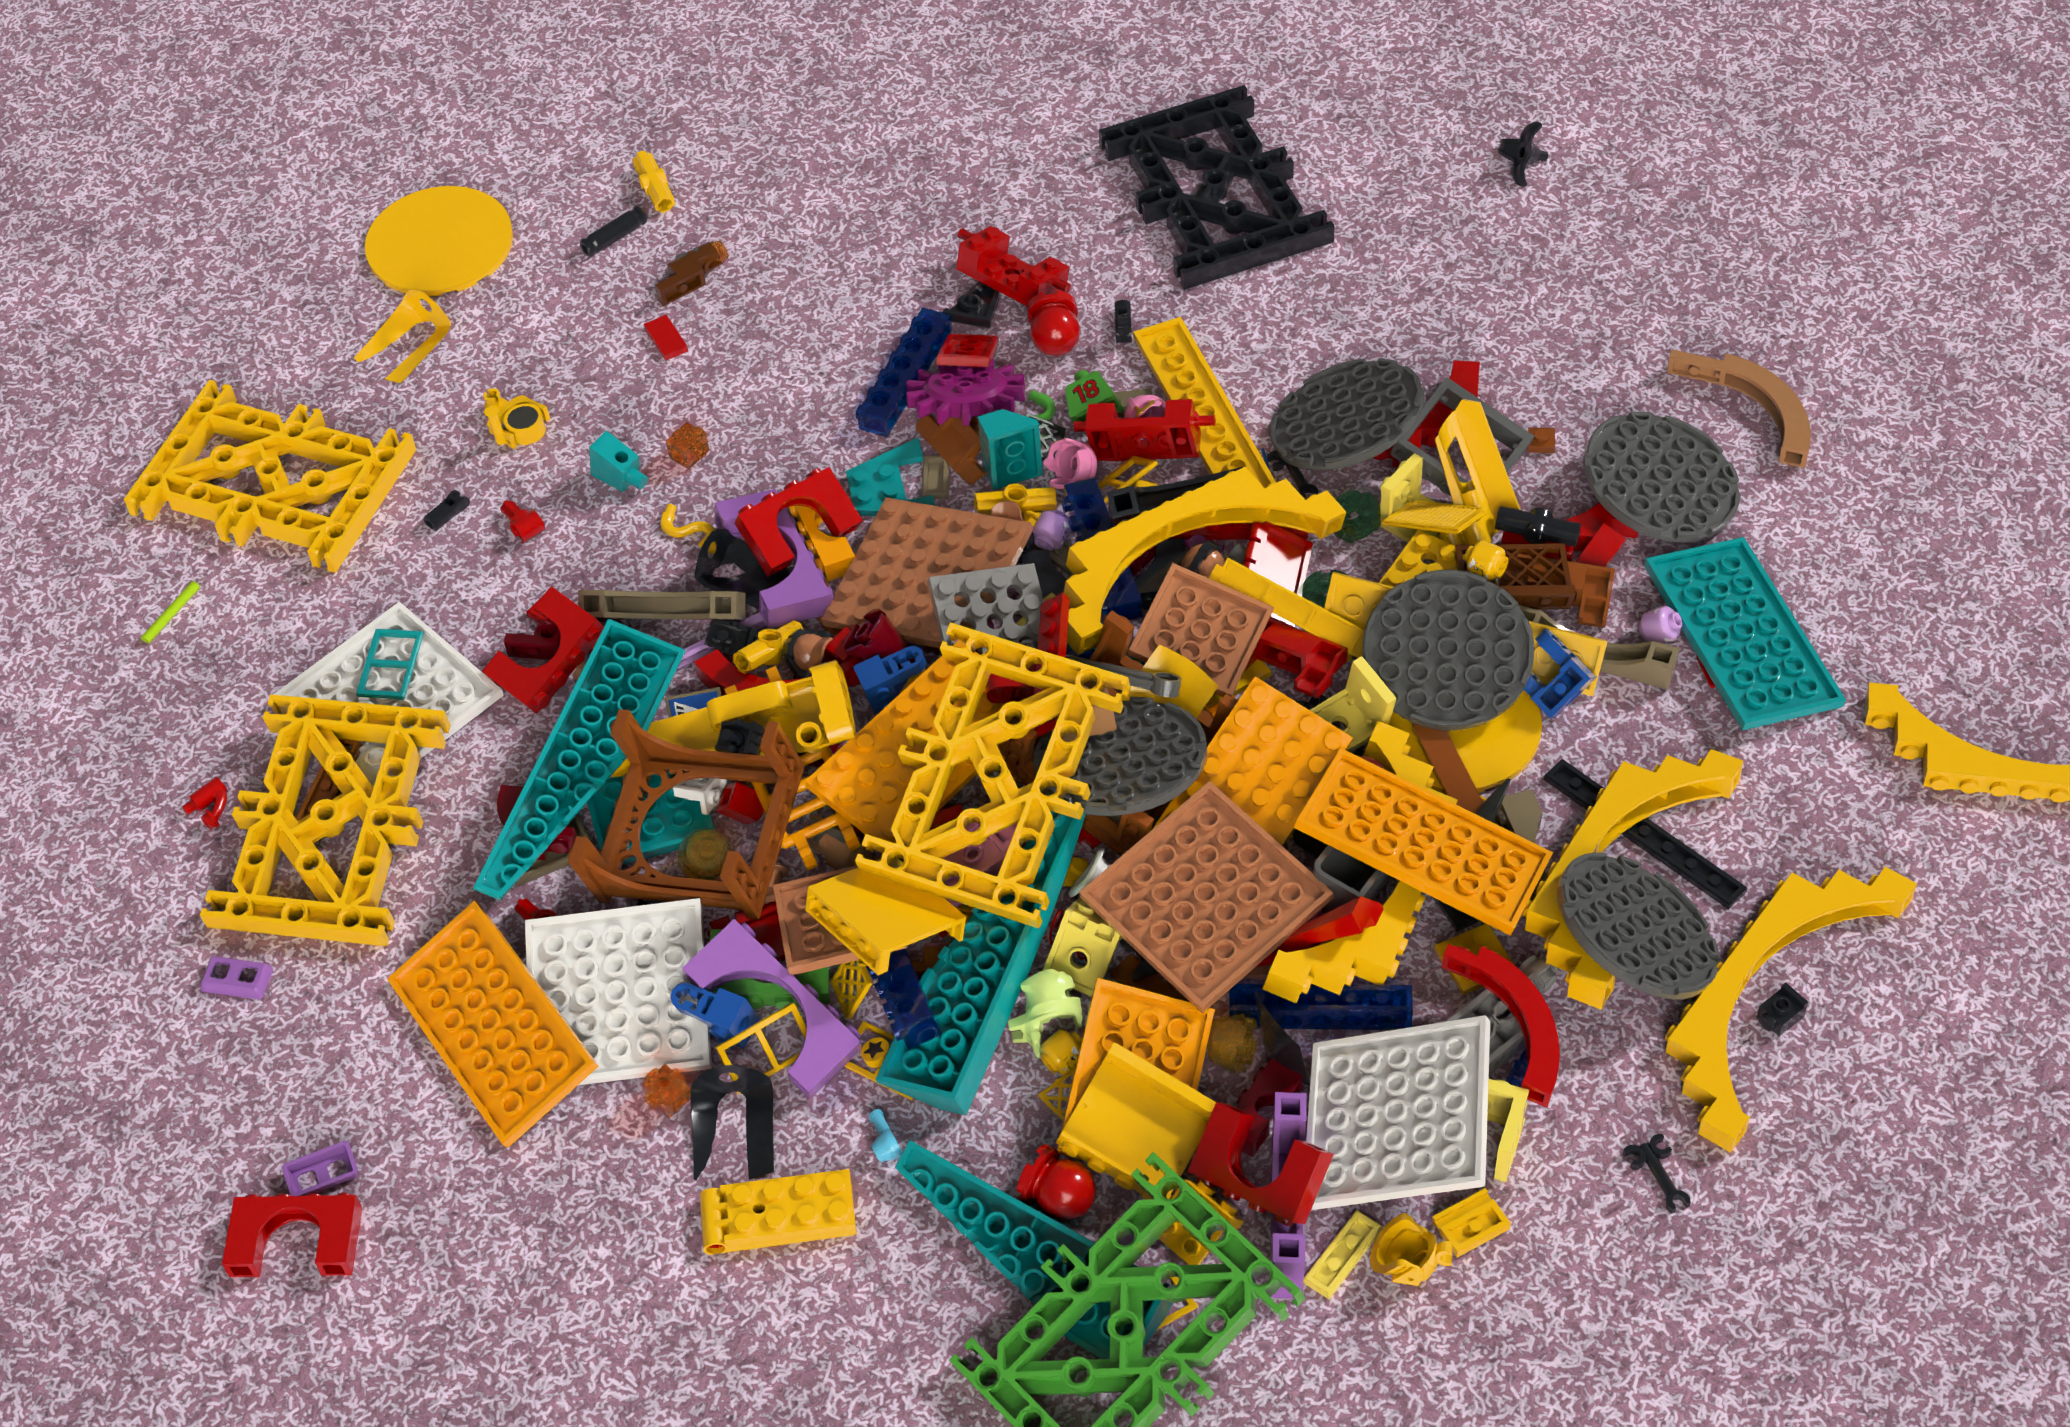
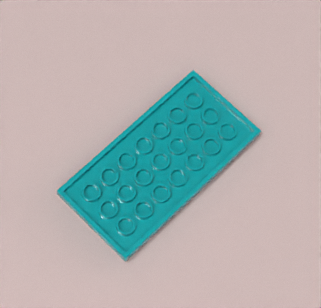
(1744, 633)

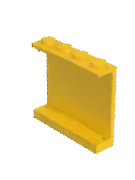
(880, 914)
(1129, 1115)

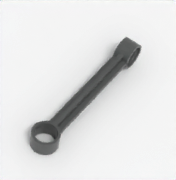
(1158, 683)

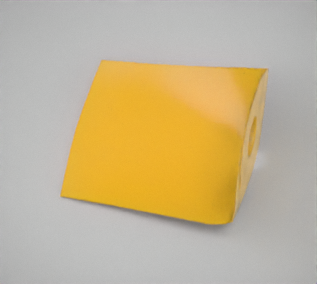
(401, 321)
(1195, 685)

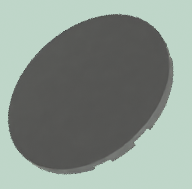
(1347, 414)
(1661, 477)
(1450, 649)
(1141, 763)
(1637, 926)

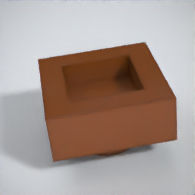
(1543, 441)

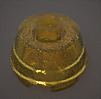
(704, 853)
(1232, 1042)

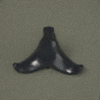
(1522, 152)

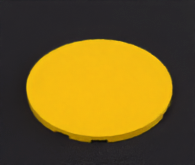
(439, 240)
(1490, 750)

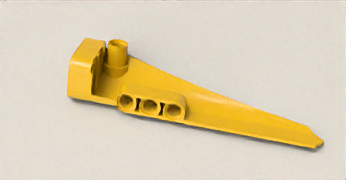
(800, 707)

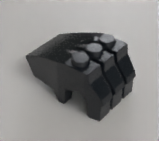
(729, 636)
(740, 737)

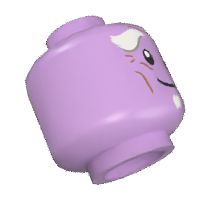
(1051, 530)
(1660, 625)

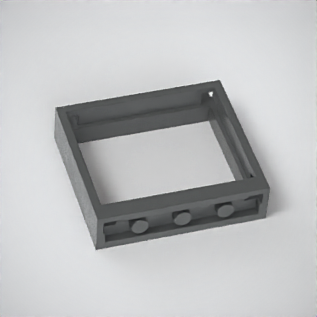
(1501, 427)

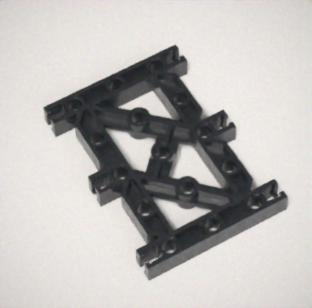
(1268, 237)

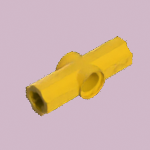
(653, 181)
(1027, 499)
(766, 649)

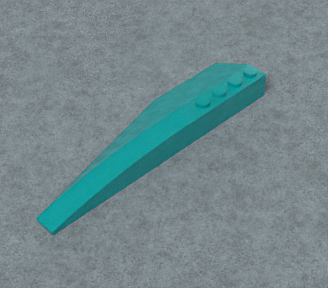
(580, 755)
(977, 989)

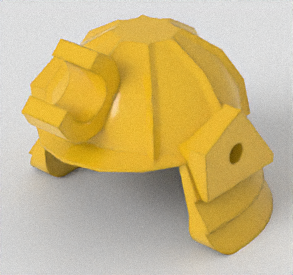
(1408, 1251)

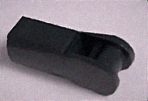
(446, 510)

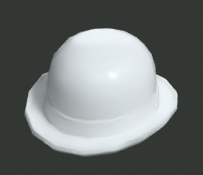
(1094, 869)

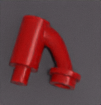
(203, 797)

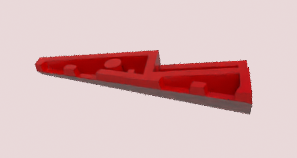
(1338, 923)

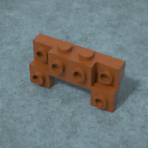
(1591, 583)

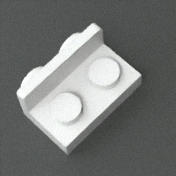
(705, 790)

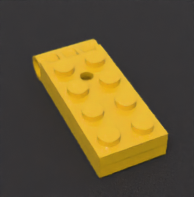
(791, 1208)

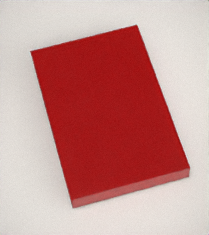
(968, 350)

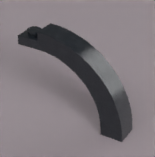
(1132, 500)

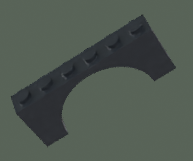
(1147, 584)

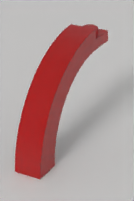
(717, 671)
(1527, 1007)

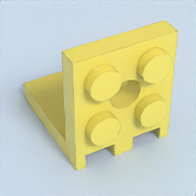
(1401, 489)
(1359, 704)
(1084, 932)
(1507, 1107)

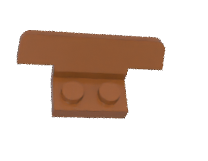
(955, 444)

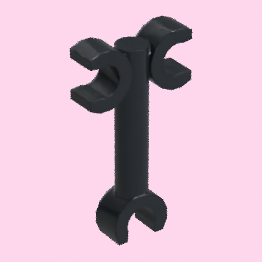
(1295, 472)
(1650, 1153)

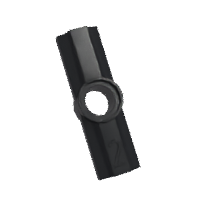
(1538, 526)

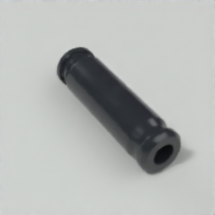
(613, 231)

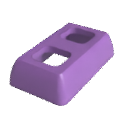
(230, 984)
(318, 1162)

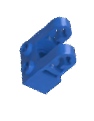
(883, 679)
(1567, 685)
(722, 1012)

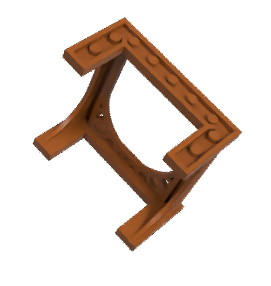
(1132, 827)
(740, 886)

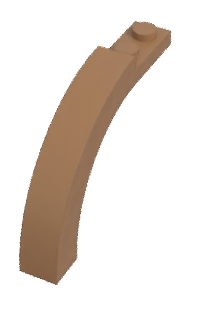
(1761, 386)

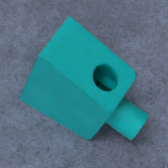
(615, 463)

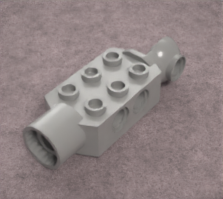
(1505, 1033)

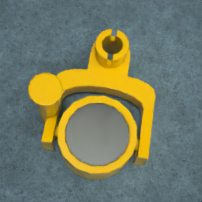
(521, 417)

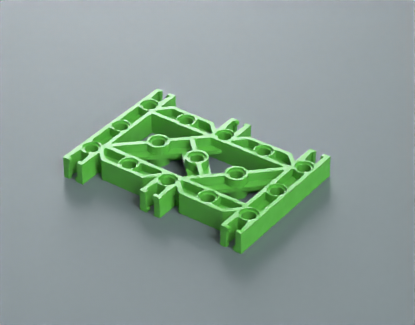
(1126, 1289)

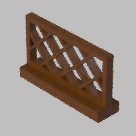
(1542, 594)

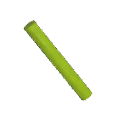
(170, 612)

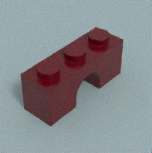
(1267, 1081)

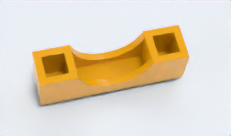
(831, 553)

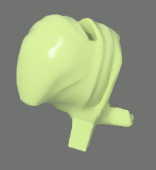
(1046, 998)

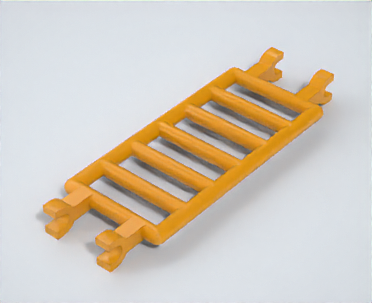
(800, 837)

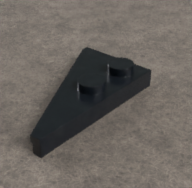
(976, 306)

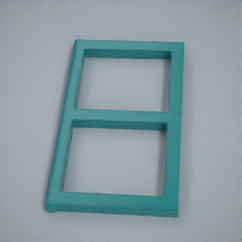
(371, 662)

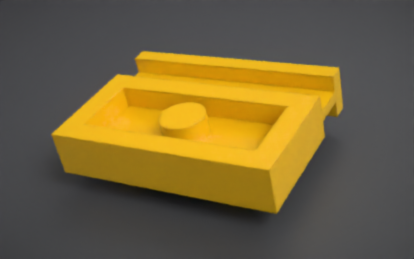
(1471, 1222)

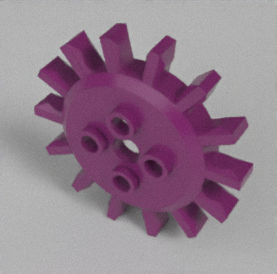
(965, 391)

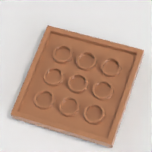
(1204, 624)
(804, 939)

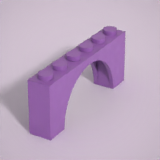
(803, 592)
(738, 955)
(1287, 1242)

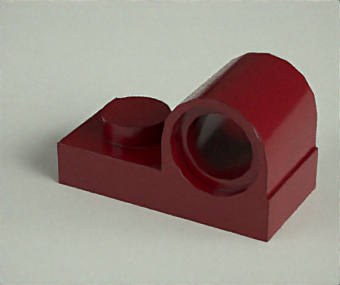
(541, 645)

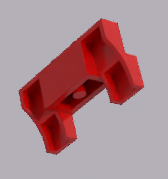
(1300, 654)

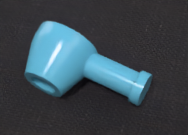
(885, 1144)

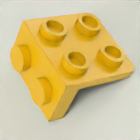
(1185, 1244)

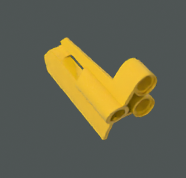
(1489, 481)

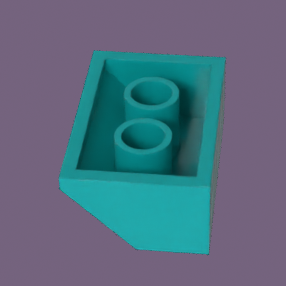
(1009, 448)

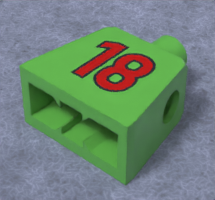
(1088, 390)

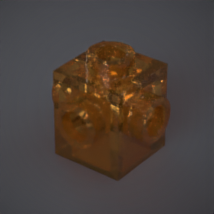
(687, 445)
(666, 1090)

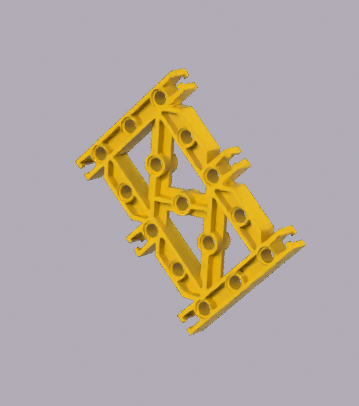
(181, 480)
(960, 740)
(271, 833)

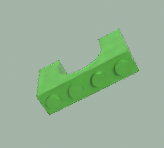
(770, 994)

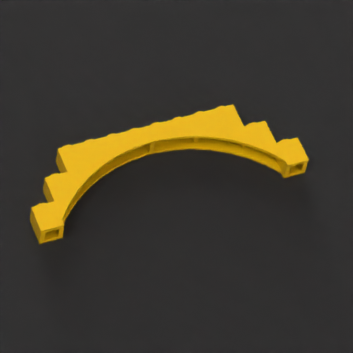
(1230, 499)
(1954, 762)
(1628, 798)
(1792, 912)
(1374, 950)

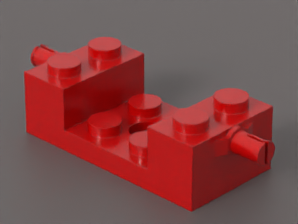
(987, 260)
(1167, 437)

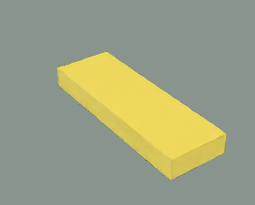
(1342, 1254)

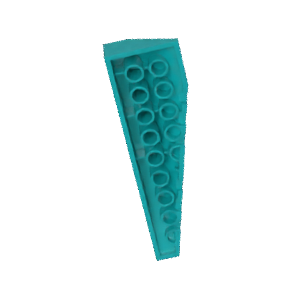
(1017, 1241)

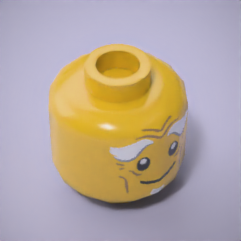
(1486, 560)
(1061, 1052)

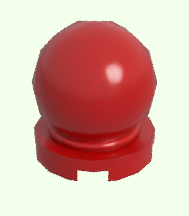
(1053, 323)
(1060, 1187)

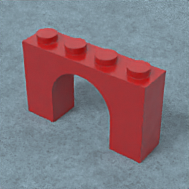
(818, 492)
(538, 685)
(1219, 1164)
(257, 1217)

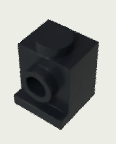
(1782, 1010)

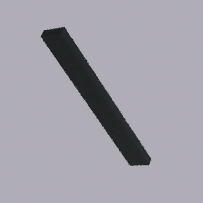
(1653, 840)

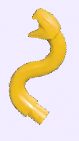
(666, 523)

